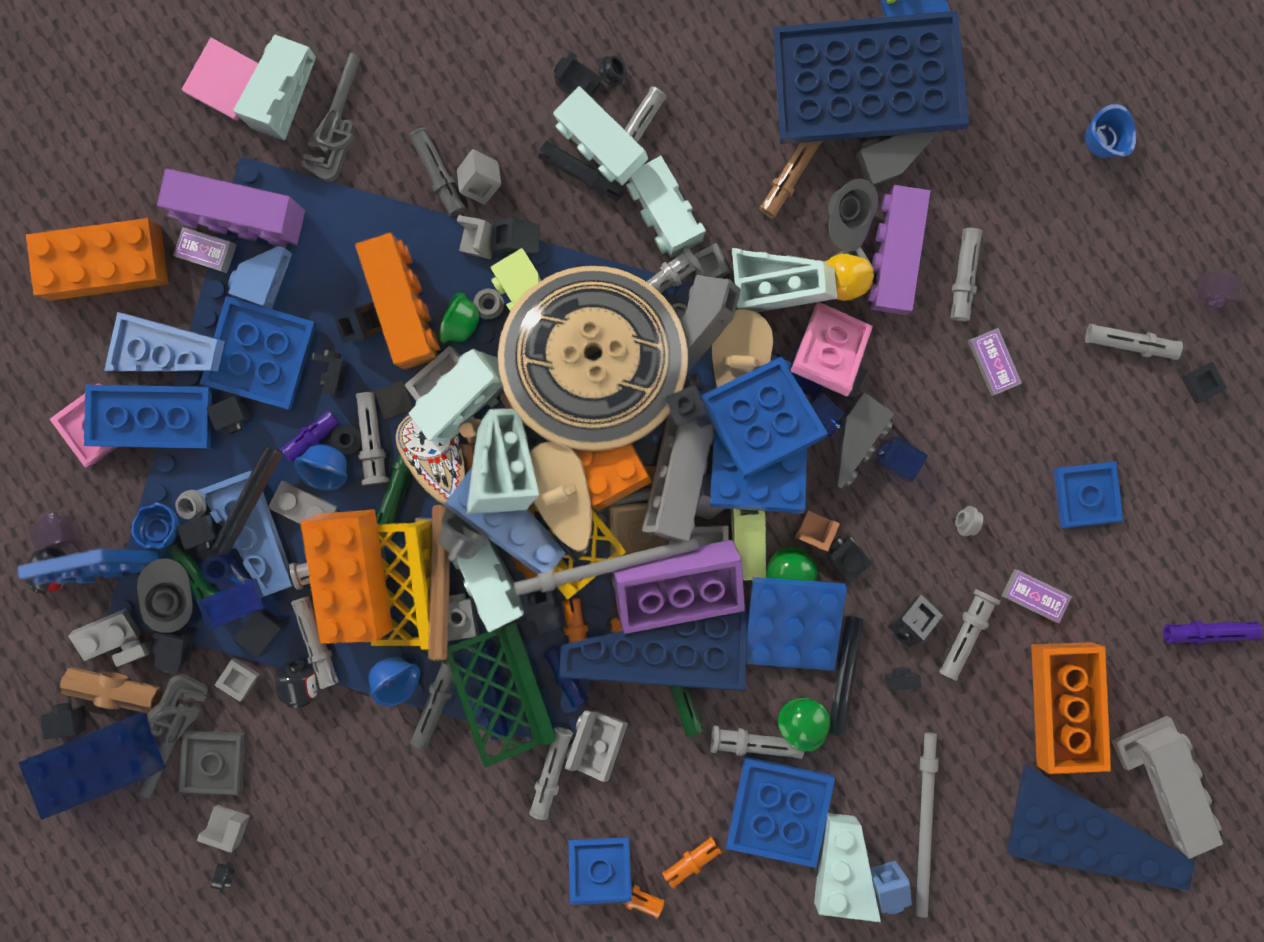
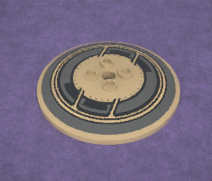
(584, 400)

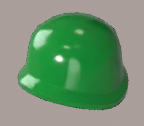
(459, 319)
(792, 564)
(804, 724)

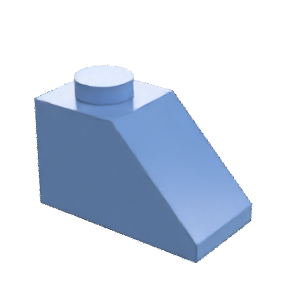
(260, 277)
(891, 888)

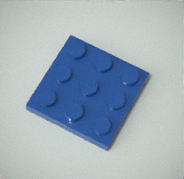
(260, 353)
(763, 417)
(771, 489)
(88, 566)
(794, 623)
(780, 812)

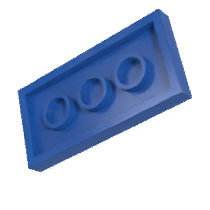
(147, 416)

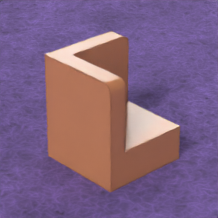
(817, 530)

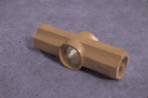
(110, 690)

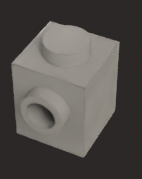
(462, 617)

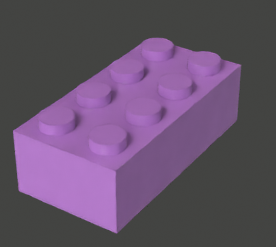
(231, 208)
(680, 588)

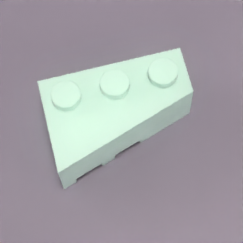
(276, 87)
(599, 137)
(665, 208)
(780, 281)
(458, 396)
(501, 466)
(490, 586)
(844, 872)

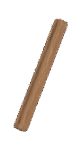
(438, 591)

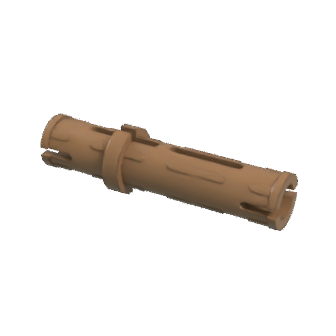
(773, 201)

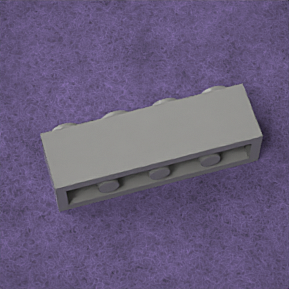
(678, 480)
(1180, 791)

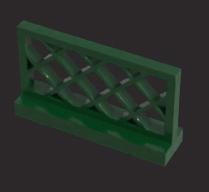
(526, 691)

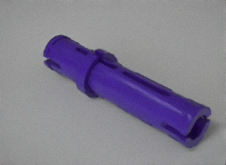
(1200, 632)

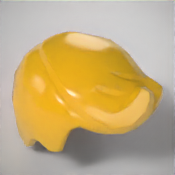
(852, 275)

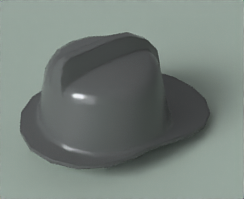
(851, 214)
(459, 537)
(164, 595)

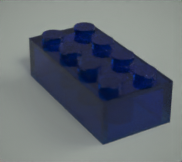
(92, 765)

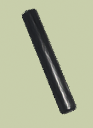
(247, 500)
(845, 675)

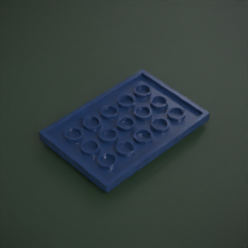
(870, 77)

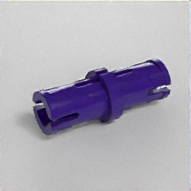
(310, 436)

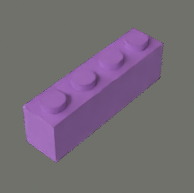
(899, 249)

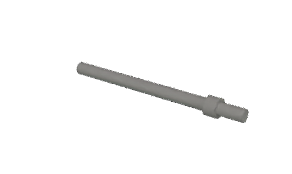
(547, 581)
(929, 765)

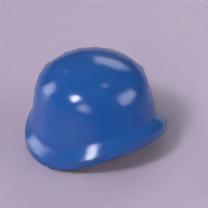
(1111, 132)
(322, 468)
(393, 681)

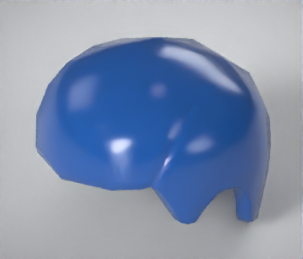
(155, 527)

